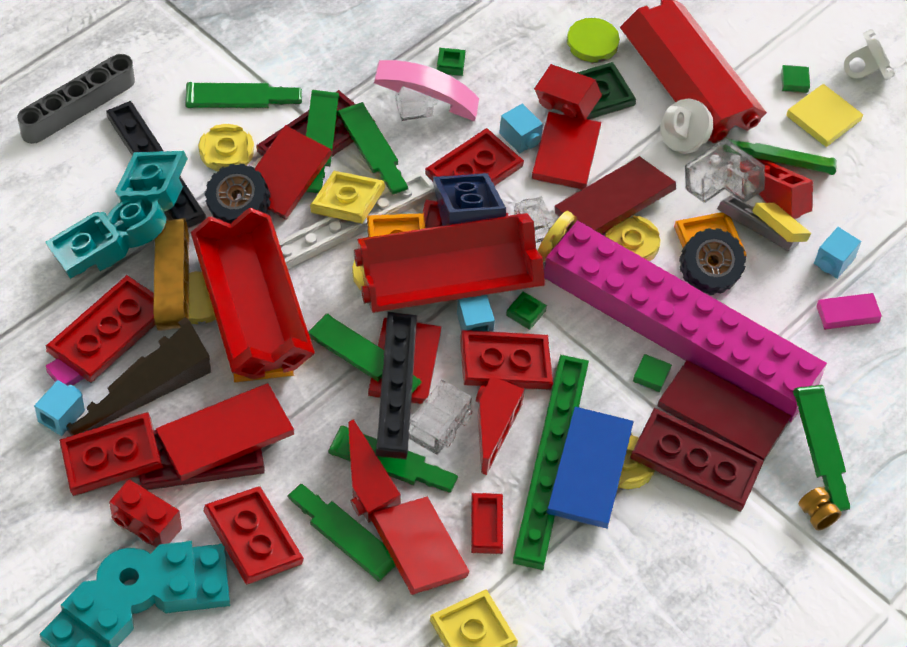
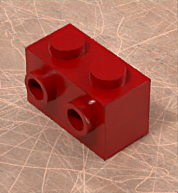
(567, 92)
(145, 514)

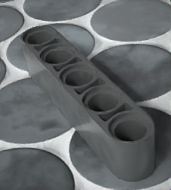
(76, 98)

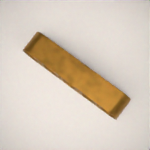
(171, 275)

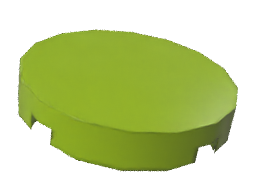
(593, 39)

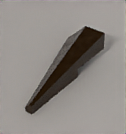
(171, 366)

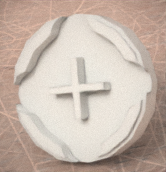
(873, 56)
(686, 125)

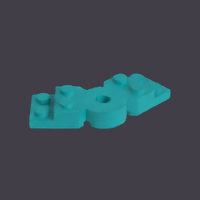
(144, 193)
(170, 577)

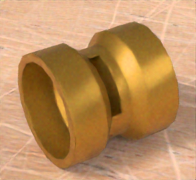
(819, 508)

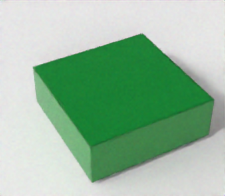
(451, 61)
(795, 78)
(526, 310)
(652, 373)

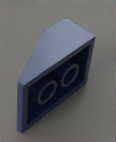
(467, 198)

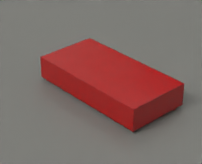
(487, 523)

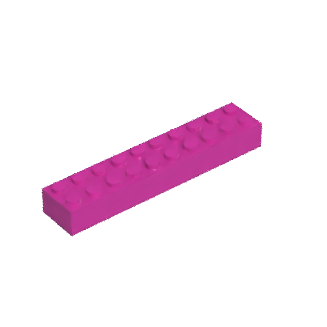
(681, 317)

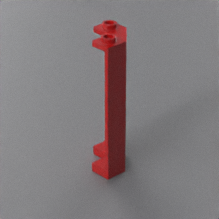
(692, 66)
(449, 262)
(252, 294)

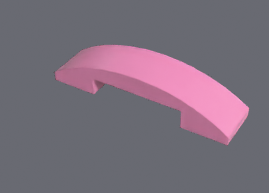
(429, 81)

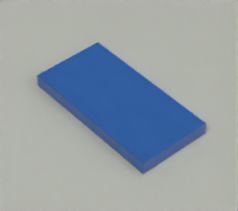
(590, 467)

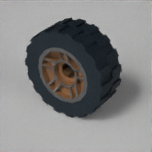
(230, 182)
(723, 250)

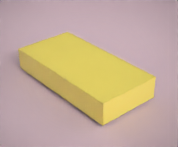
(781, 222)

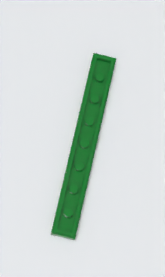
(536, 523)

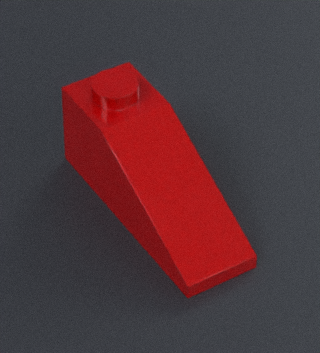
(787, 189)
(497, 411)
(370, 481)

